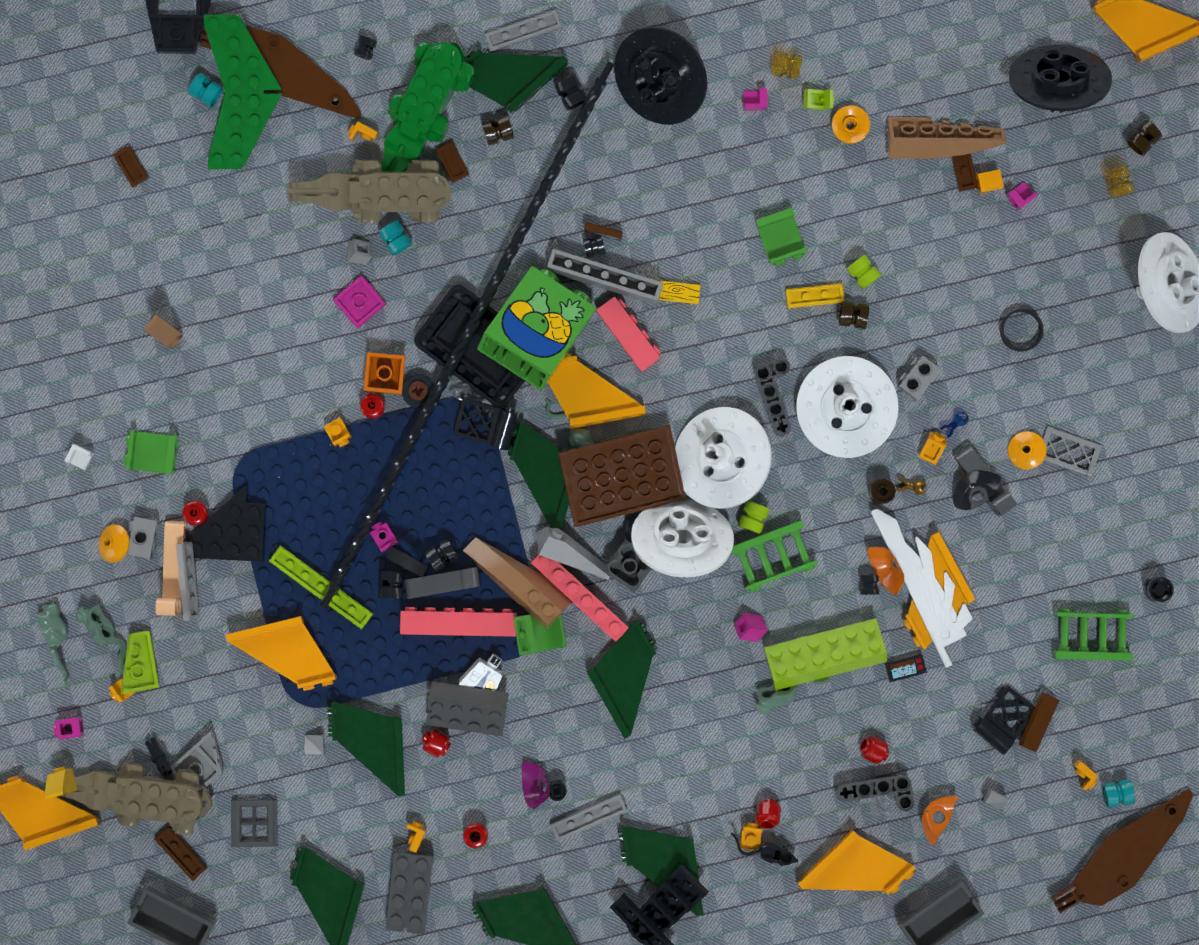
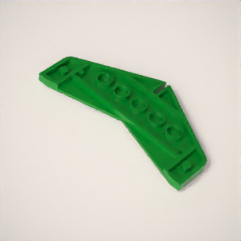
(244, 79)

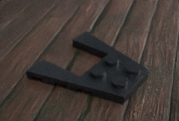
(177, 32)

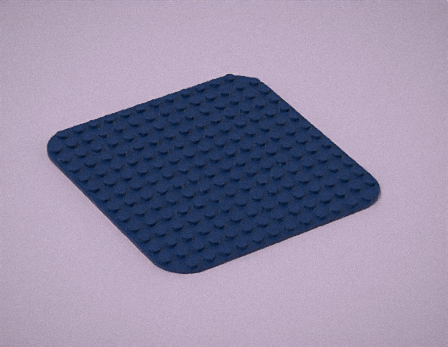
(314, 511)

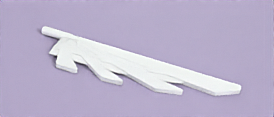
(929, 597)

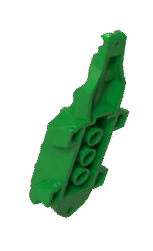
(421, 109)

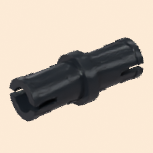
(158, 757)

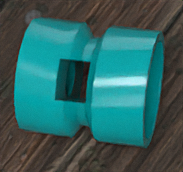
(205, 90)
(395, 238)
(1122, 792)

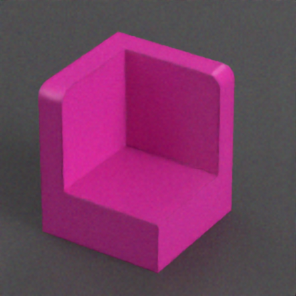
(755, 100)
(1021, 196)
(750, 627)

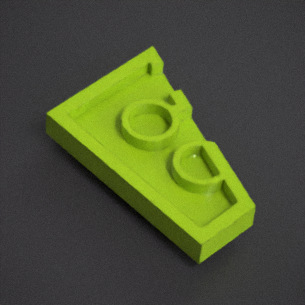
(139, 664)

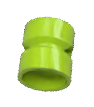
(863, 271)
(753, 517)

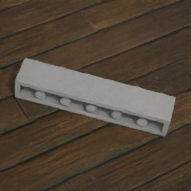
(605, 277)

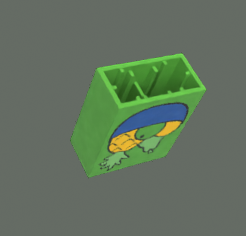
(537, 327)

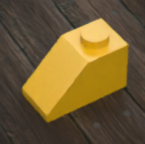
(60, 782)

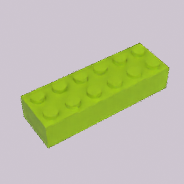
(825, 654)

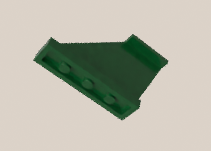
(512, 77)
(542, 472)
(623, 674)
(372, 740)
(659, 855)
(328, 894)
(524, 919)

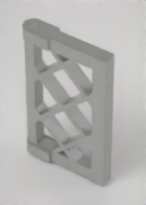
(1089, 472)

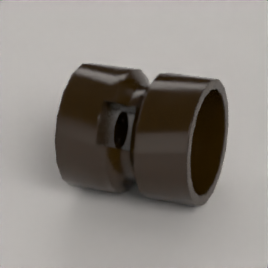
(497, 130)
(1140, 143)
(847, 313)
(882, 491)

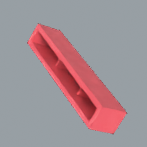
(581, 596)
(457, 623)

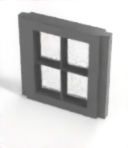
(254, 823)

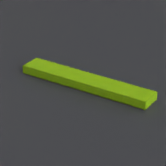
(319, 586)

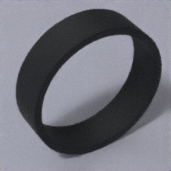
(1040, 326)
(406, 561)

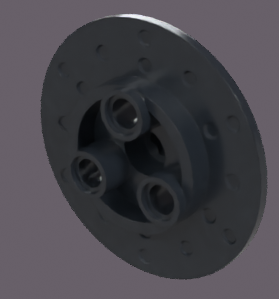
(672, 75)
(1060, 78)

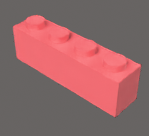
(628, 334)

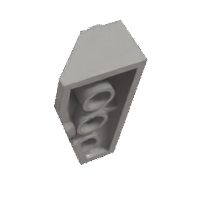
(562, 548)

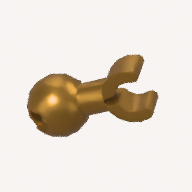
(916, 486)

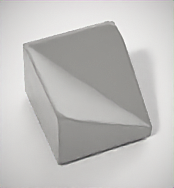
(359, 251)
(314, 744)
(995, 799)

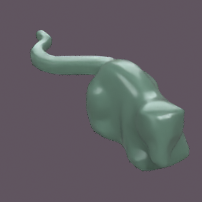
(577, 436)
(101, 630)
(54, 632)
(770, 698)

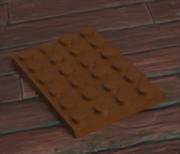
(621, 475)

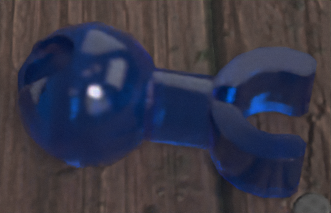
(958, 421)

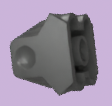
(627, 567)

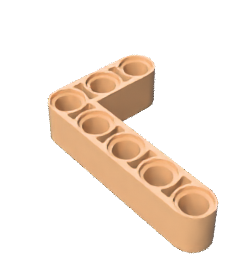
(171, 602)

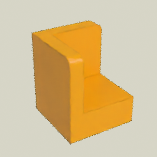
(989, 181)

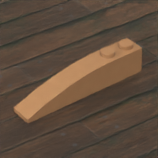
(927, 139)
(526, 586)

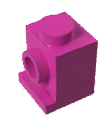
(390, 539)
(61, 731)

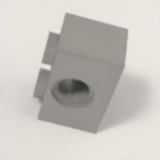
(150, 528)

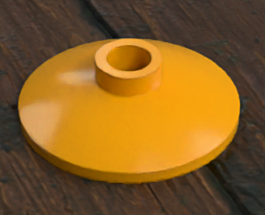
(853, 115)
(1031, 459)
(114, 543)

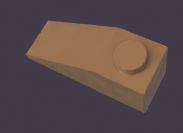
(163, 332)

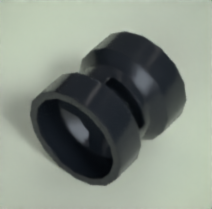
(365, 47)
(594, 246)
(869, 584)
(559, 792)

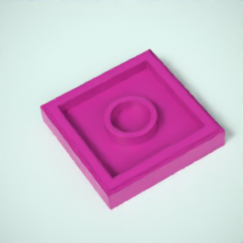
(359, 301)

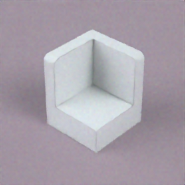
(79, 456)

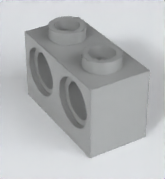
(921, 380)

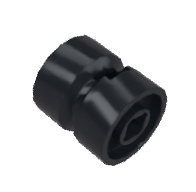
(571, 93)
(441, 555)
(391, 584)
(1158, 589)

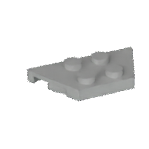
(202, 759)

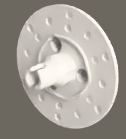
(1169, 282)
(861, 384)
(742, 439)
(682, 538)

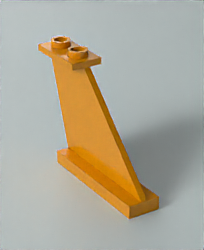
(1146, 26)
(588, 397)
(942, 563)
(288, 650)
(38, 818)
(857, 866)

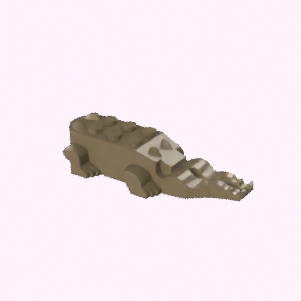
(370, 191)
(145, 797)

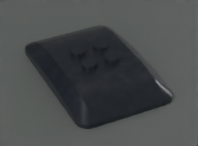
(439, 337)

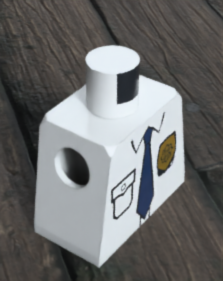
(483, 674)

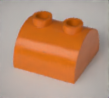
(384, 373)

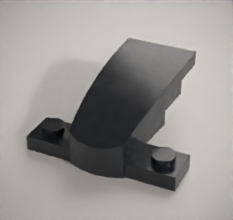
(662, 909)

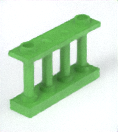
(776, 537)
(1102, 652)

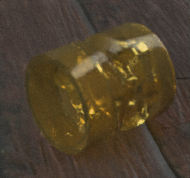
(786, 65)
(1118, 188)

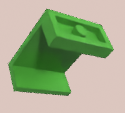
(780, 237)
(151, 452)
(535, 638)

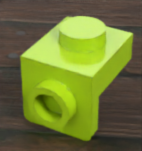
(818, 99)

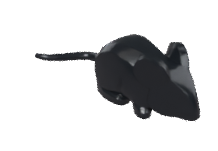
(770, 853)

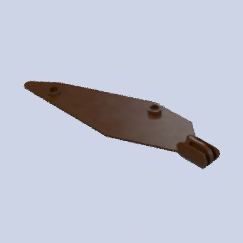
(298, 75)
(1124, 856)

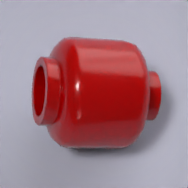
(379, 406)
(201, 515)
(435, 743)
(874, 749)
(768, 814)
(474, 842)

